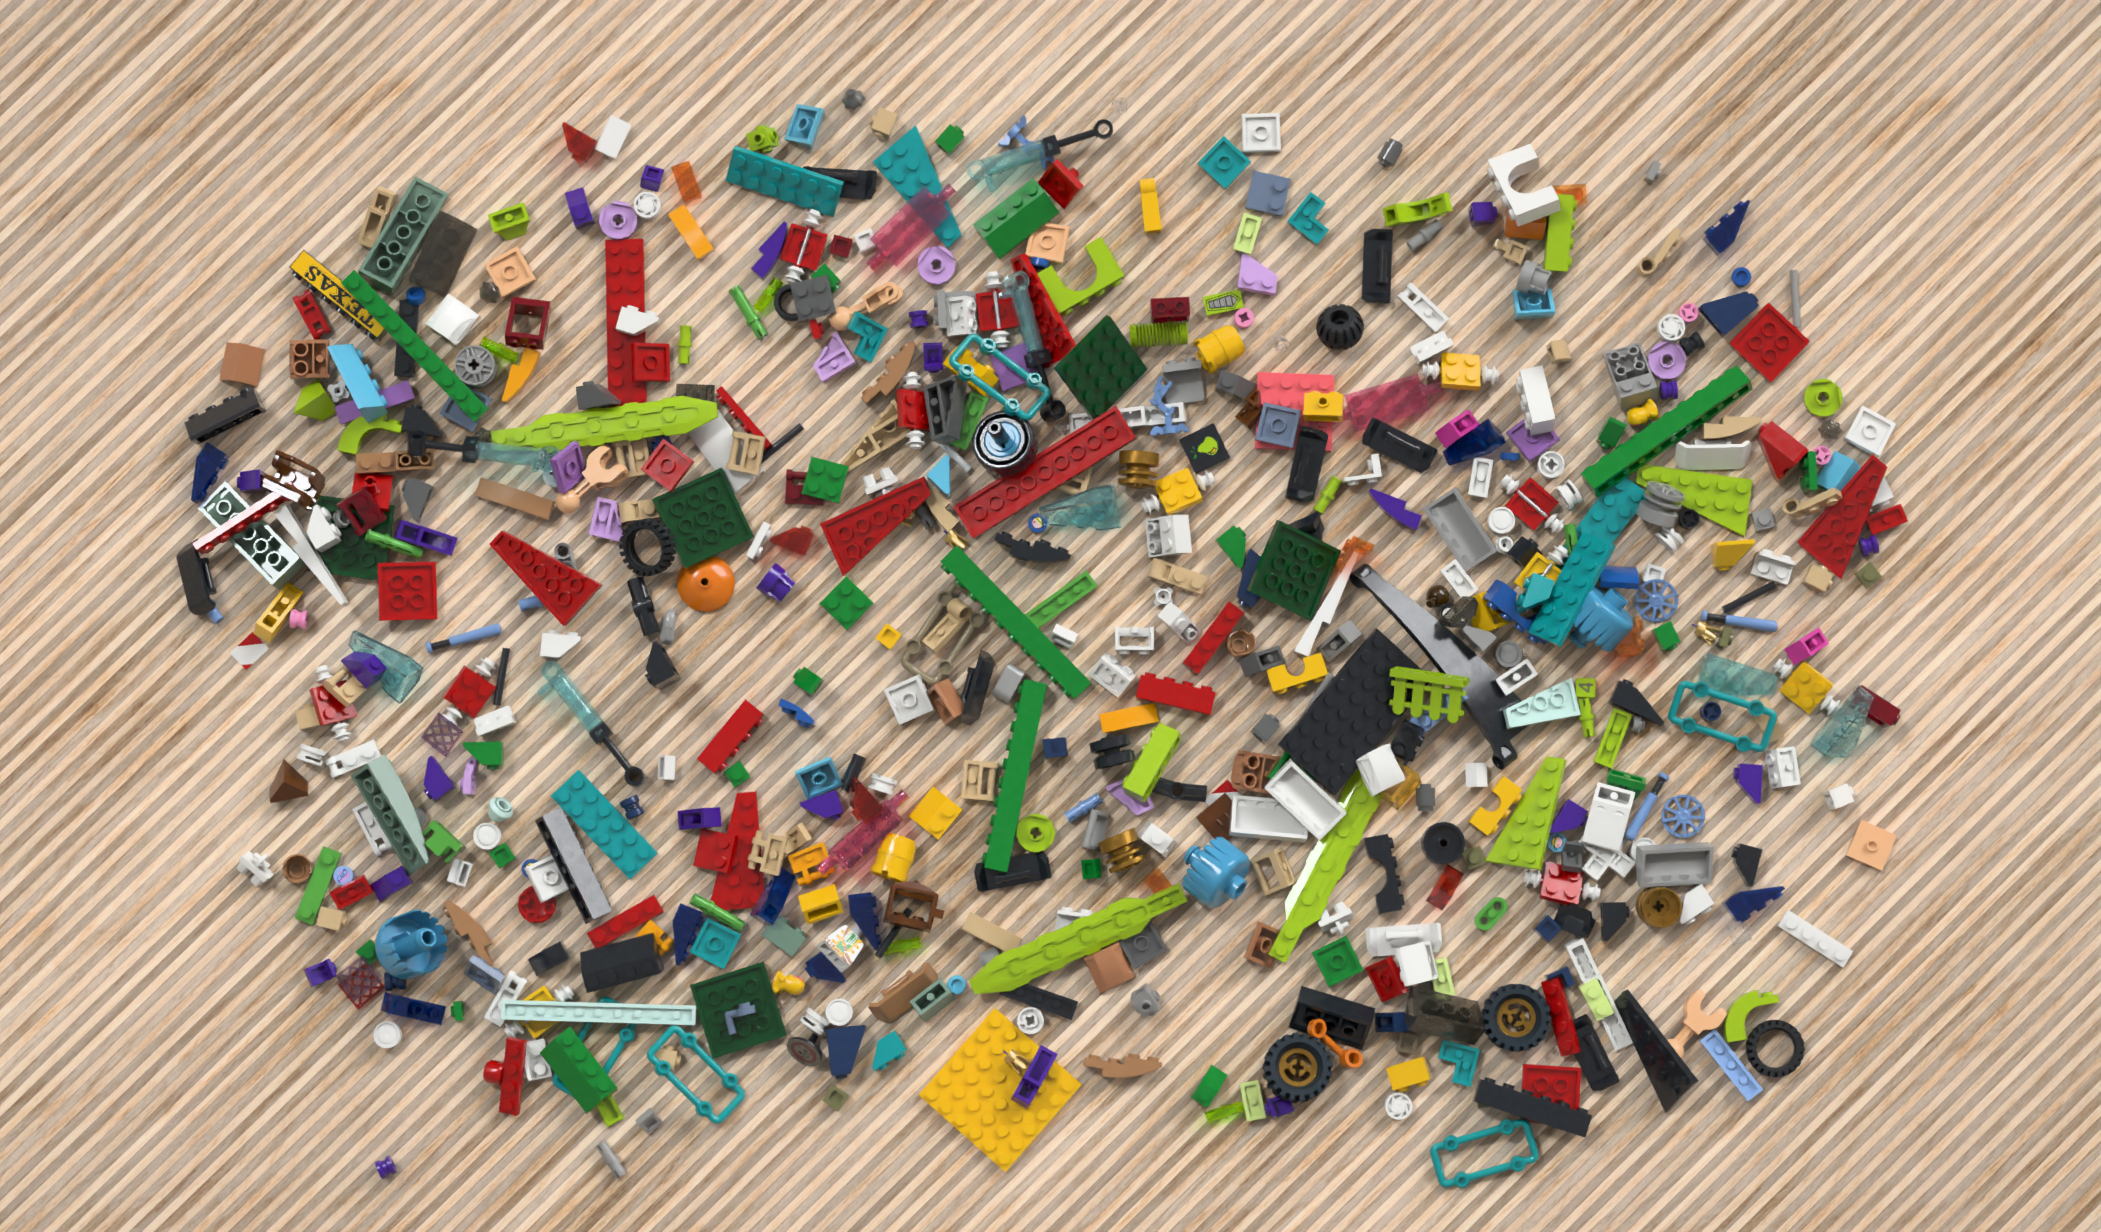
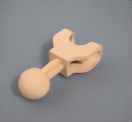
(873, 301)
(595, 476)
(1695, 1021)

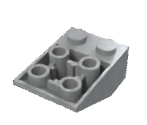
(1630, 376)

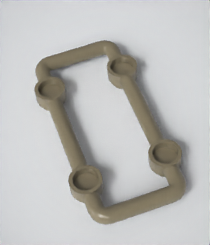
(913, 645)

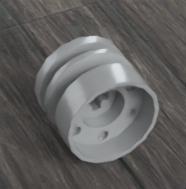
(484, 374)
(1660, 504)

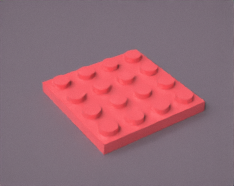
(1289, 392)

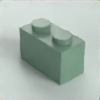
(785, 936)
(932, 1000)

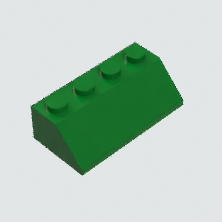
(1016, 218)
(578, 1070)

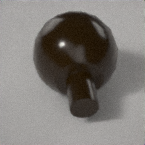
(1437, 596)

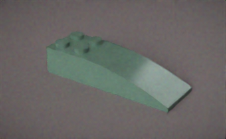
(403, 236)
(258, 542)
(393, 811)

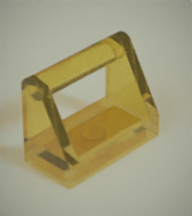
(1405, 789)

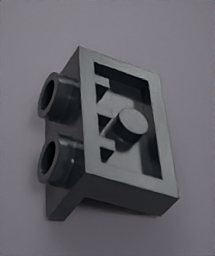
(1406, 740)

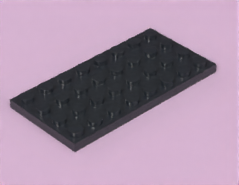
(1349, 714)

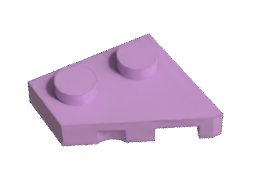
(1255, 277)
(834, 359)
(606, 520)
(468, 783)
(1131, 803)

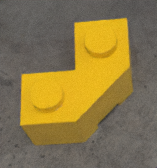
(983, 372)

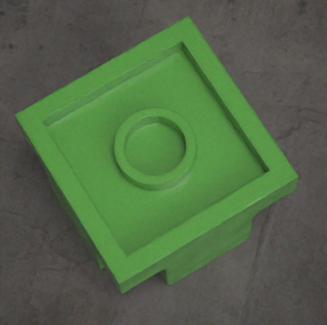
(442, 841)

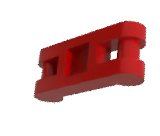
(312, 314)

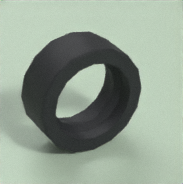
(777, 304)

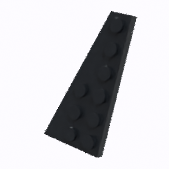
(1662, 1063)

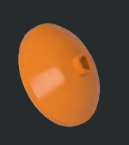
(715, 593)

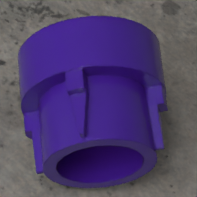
(776, 583)

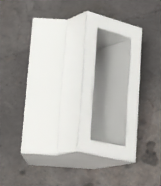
(1063, 636)
(666, 767)
(1476, 774)
(459, 872)

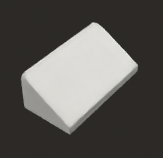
(612, 137)

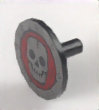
(805, 1050)

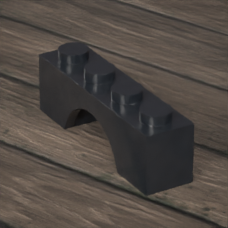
(1388, 898)

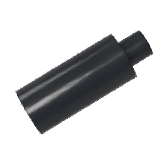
(853, 769)

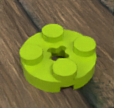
(1815, 406)
(1027, 840)

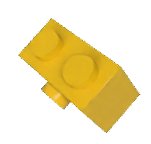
(1323, 406)
(820, 904)
(1409, 1073)

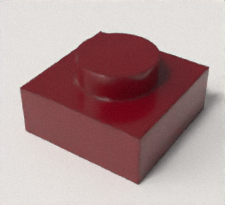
(841, 246)

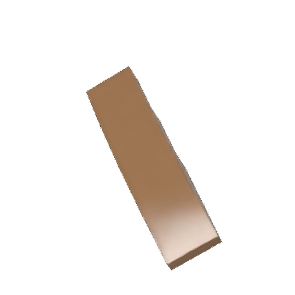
(514, 498)

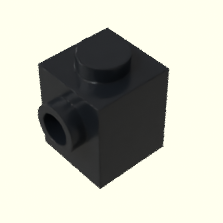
(1523, 551)

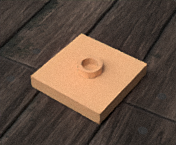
(1049, 243)
(510, 272)
(1871, 845)

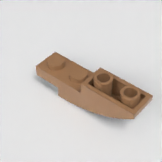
(897, 368)
(393, 462)
(467, 925)
(1131, 1065)

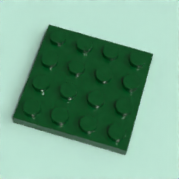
(1100, 368)
(703, 518)
(353, 554)
(1294, 570)
(725, 993)

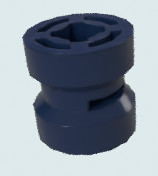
(1710, 711)
(630, 803)
(392, 982)

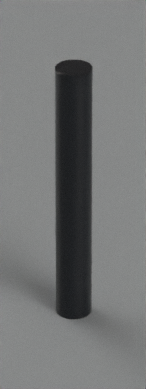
(781, 442)
(1748, 597)
(501, 676)
(891, 936)

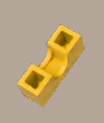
(1281, 680)
(1487, 821)

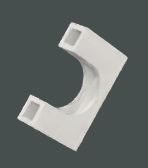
(1522, 207)

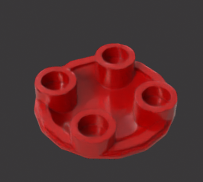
(533, 909)

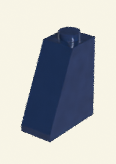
(1728, 311)
(1246, 598)
(1390, 1022)
(843, 1048)

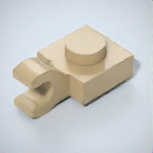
(1512, 251)

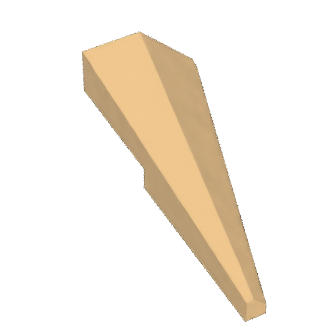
(877, 438)

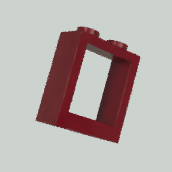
(1173, 307)
(533, 308)
(1882, 711)

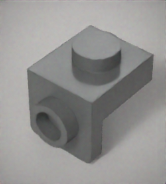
(1572, 856)

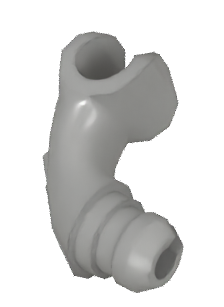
(667, 632)

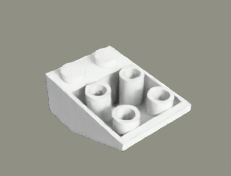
(1608, 817)

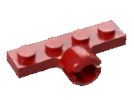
(508, 1075)

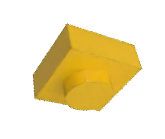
(888, 636)

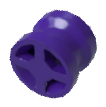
(918, 319)
(1668, 390)
(1868, 546)
(386, 1167)

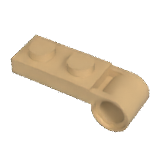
(1662, 255)
(1812, 505)
(637, 510)
(1177, 576)
(957, 615)

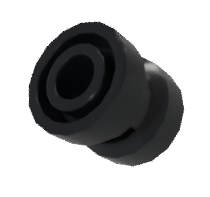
(1692, 343)
(1692, 519)

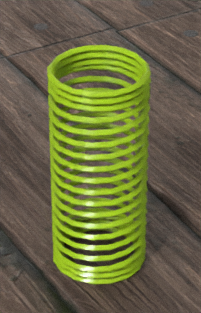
(1159, 329)

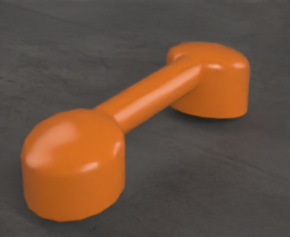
(1348, 1058)

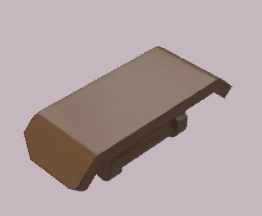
(901, 992)

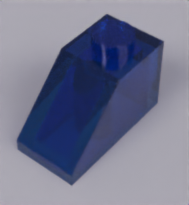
(823, 969)

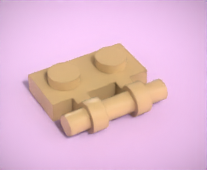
(773, 853)

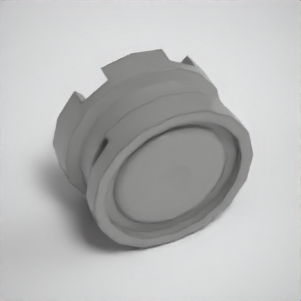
(1508, 654)

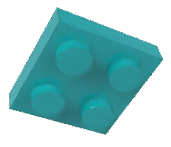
(1224, 162)
(715, 943)

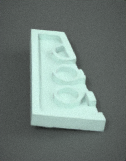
(1546, 706)

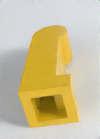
(1150, 206)

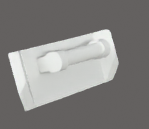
(1712, 455)
(1385, 940)

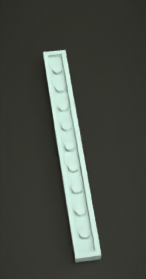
(598, 1012)

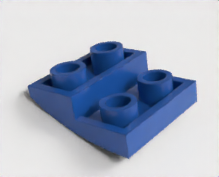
(1619, 577)
(801, 716)

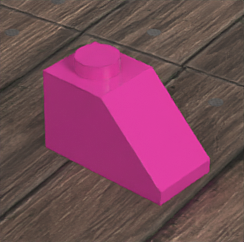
(1457, 428)
(1806, 646)

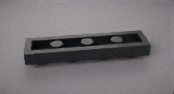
(403, 361)
(1043, 1000)

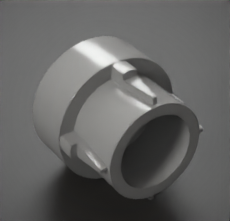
(1533, 278)

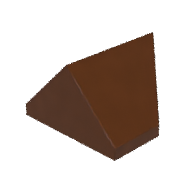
(288, 784)

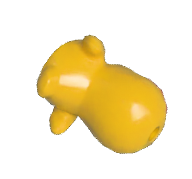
(1641, 415)
(789, 983)

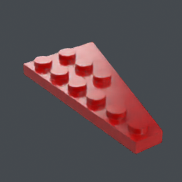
(1051, 326)
(865, 526)
(1838, 528)
(553, 582)
(743, 885)

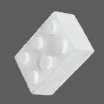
(1535, 400)

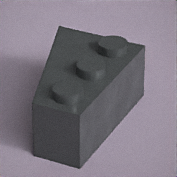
(945, 408)

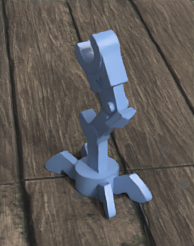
(1014, 132)
(1159, 392)

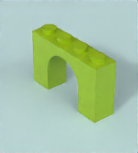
(1107, 275)

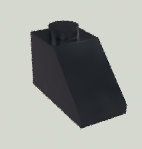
(418, 419)
(1746, 862)
(1612, 918)
(549, 958)

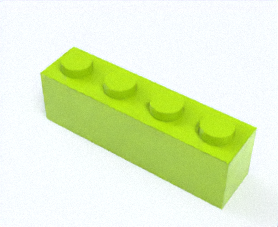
(1558, 236)
(1152, 762)

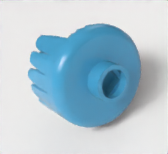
(1604, 618)
(1216, 872)
(411, 944)

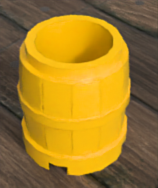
(1219, 348)
(894, 858)

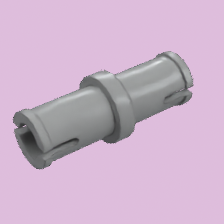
(1424, 235)
(611, 1159)

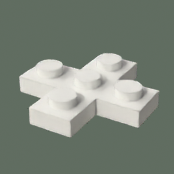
(1605, 858)

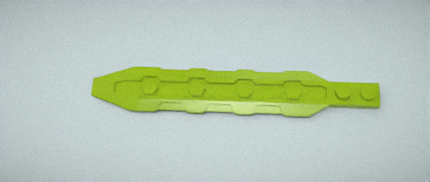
(612, 424)
(1325, 866)
(1073, 941)

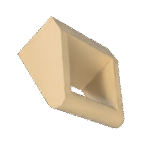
(1281, 869)

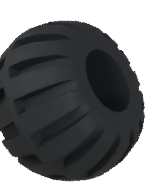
(1340, 327)

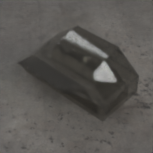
(697, 391)
(1460, 613)

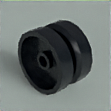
(1111, 748)
(1431, 843)

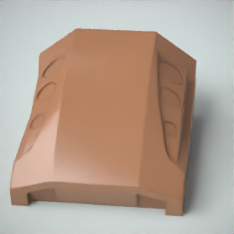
(309, 359)
(1251, 770)
(1109, 967)

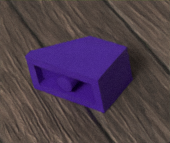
(579, 208)
(1482, 213)
(251, 481)
(365, 667)
(436, 780)
(1749, 780)
(825, 805)
(1569, 817)
(699, 818)
(391, 883)

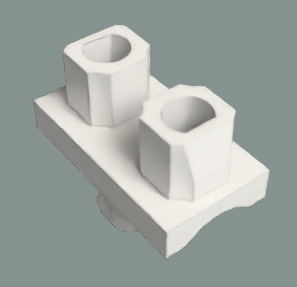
(872, 486)
(257, 865)
(1336, 922)

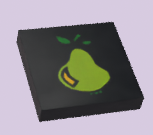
(1204, 448)

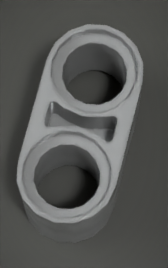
(569, 559)
(1008, 682)

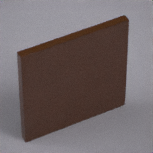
(1217, 817)

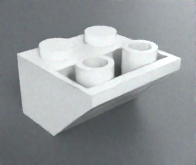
(321, 530)
(1168, 536)
(1416, 963)

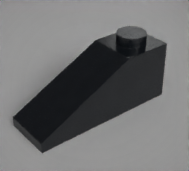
(1631, 700)

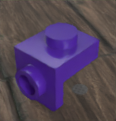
(933, 357)
(320, 972)
(1278, 1107)

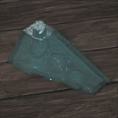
(1089, 508)
(401, 672)
(1735, 677)
(1842, 730)

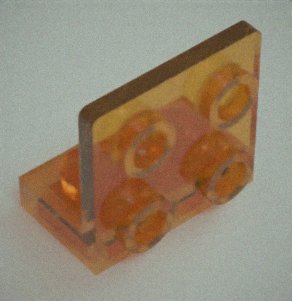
(1361, 547)
(1635, 648)

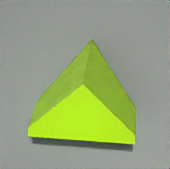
(315, 402)

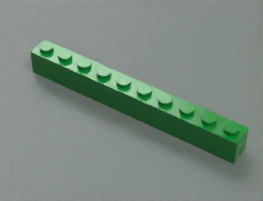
(414, 346)
(1666, 431)
(1015, 621)
(1015, 775)

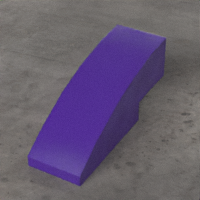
(771, 251)
(1395, 509)
(425, 537)
(1034, 1076)

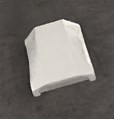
(452, 319)
(1380, 770)

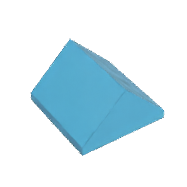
(805, 125)
(1533, 305)
(1837, 472)
(940, 476)
(818, 778)

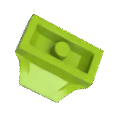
(510, 221)

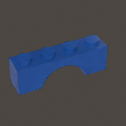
(1503, 599)

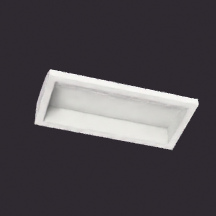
(715, 443)
(1305, 799)
(1264, 820)

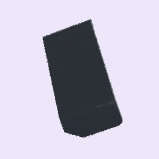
(857, 183)
(1377, 266)
(1398, 445)
(1306, 464)
(196, 580)
(976, 688)
(1021, 870)
(1593, 1057)

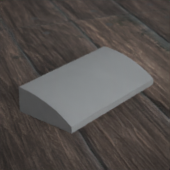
(1460, 529)
(1674, 864)

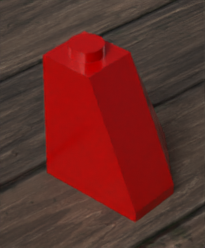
(1779, 449)

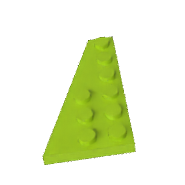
(1711, 495)
(1528, 829)

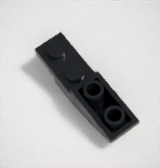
(1040, 552)

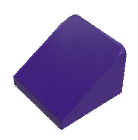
(651, 178)

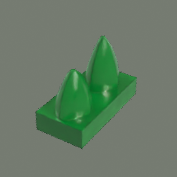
(1630, 781)

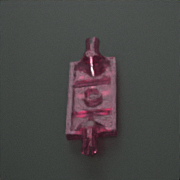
(910, 226)
(1389, 401)
(864, 836)

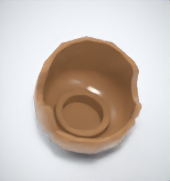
(1241, 643)
(297, 868)

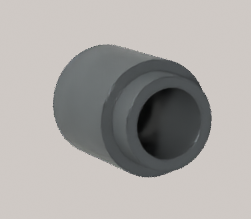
(1390, 153)
(1425, 797)

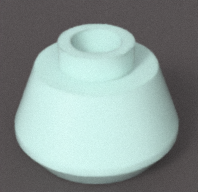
(499, 809)

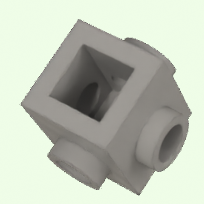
(1145, 1000)

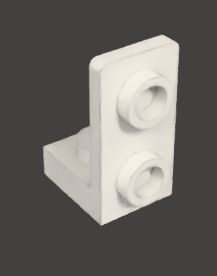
(1374, 466)

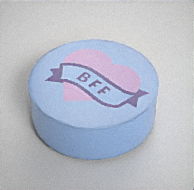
(343, 875)

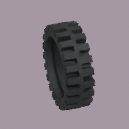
(629, 549)
(1798, 1043)

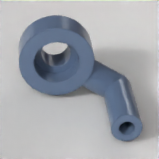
(744, 1009)

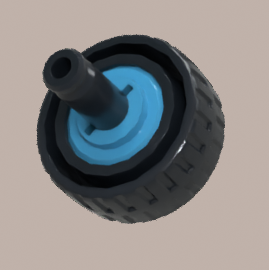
(1004, 444)

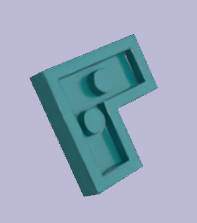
(1304, 219)
(871, 335)
(1465, 1060)

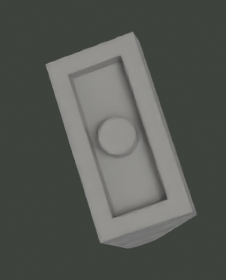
(1477, 638)
(1095, 829)

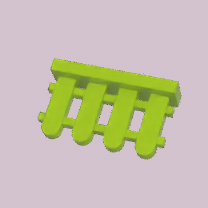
(1437, 690)

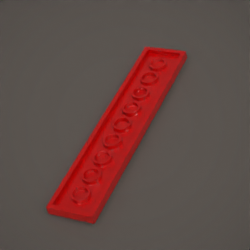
(624, 287)
(1046, 473)

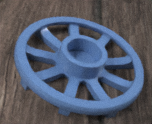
(1656, 600)
(1683, 816)

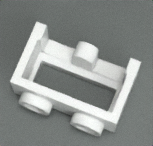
(1134, 632)

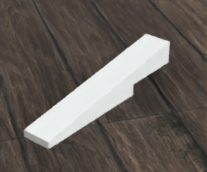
(1136, 416)
(308, 553)
(1326, 610)
(1587, 971)

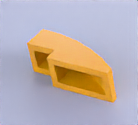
(691, 232)
(521, 374)
(1128, 718)

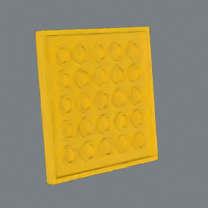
(978, 1086)

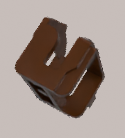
(307, 486)
(916, 891)

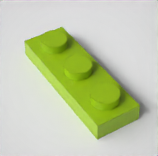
(1612, 738)

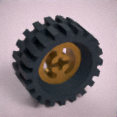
(1533, 1029)
(1318, 1072)

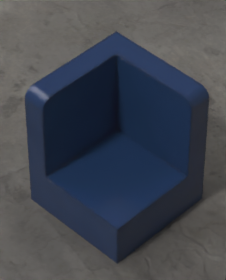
(1055, 747)
(1546, 928)
(1565, 975)

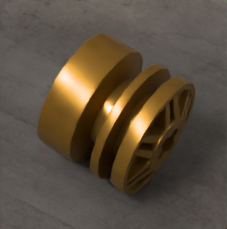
(1138, 469)
(1122, 850)
(1663, 916)

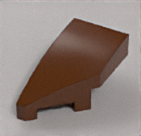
(1252, 410)

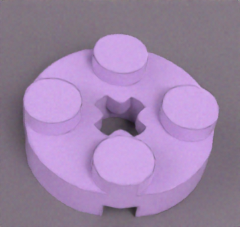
(627, 214)
(936, 254)
(1662, 370)

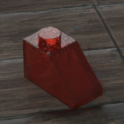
(578, 143)
(795, 540)
(862, 802)
(1444, 887)

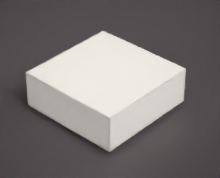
(863, 240)
(1653, 572)

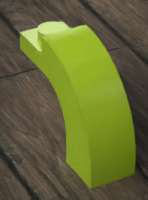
(1417, 211)
(359, 428)
(1736, 1013)

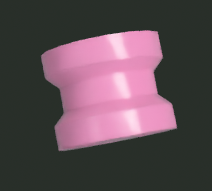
(1690, 310)
(1242, 321)
(1824, 454)
(299, 619)

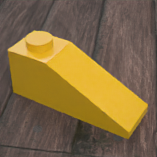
(277, 613)

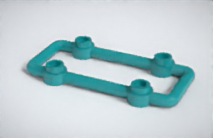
(1011, 406)
(1743, 742)
(626, 1035)
(728, 1080)
(1505, 1127)

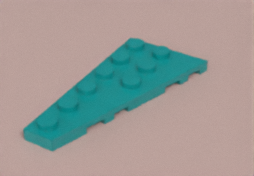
(909, 170)

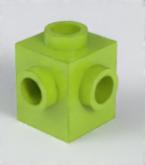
(762, 139)

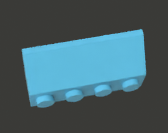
(358, 381)

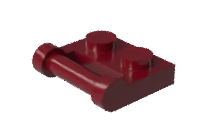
(794, 492)
(366, 507)

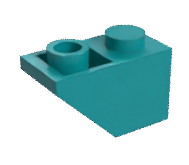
(1535, 592)
(887, 1049)

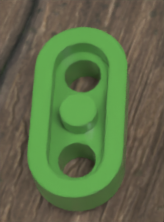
(1490, 913)

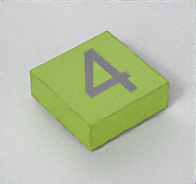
(1585, 687)

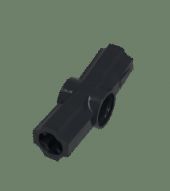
(643, 606)
(1191, 792)

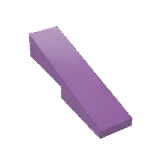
(394, 395)

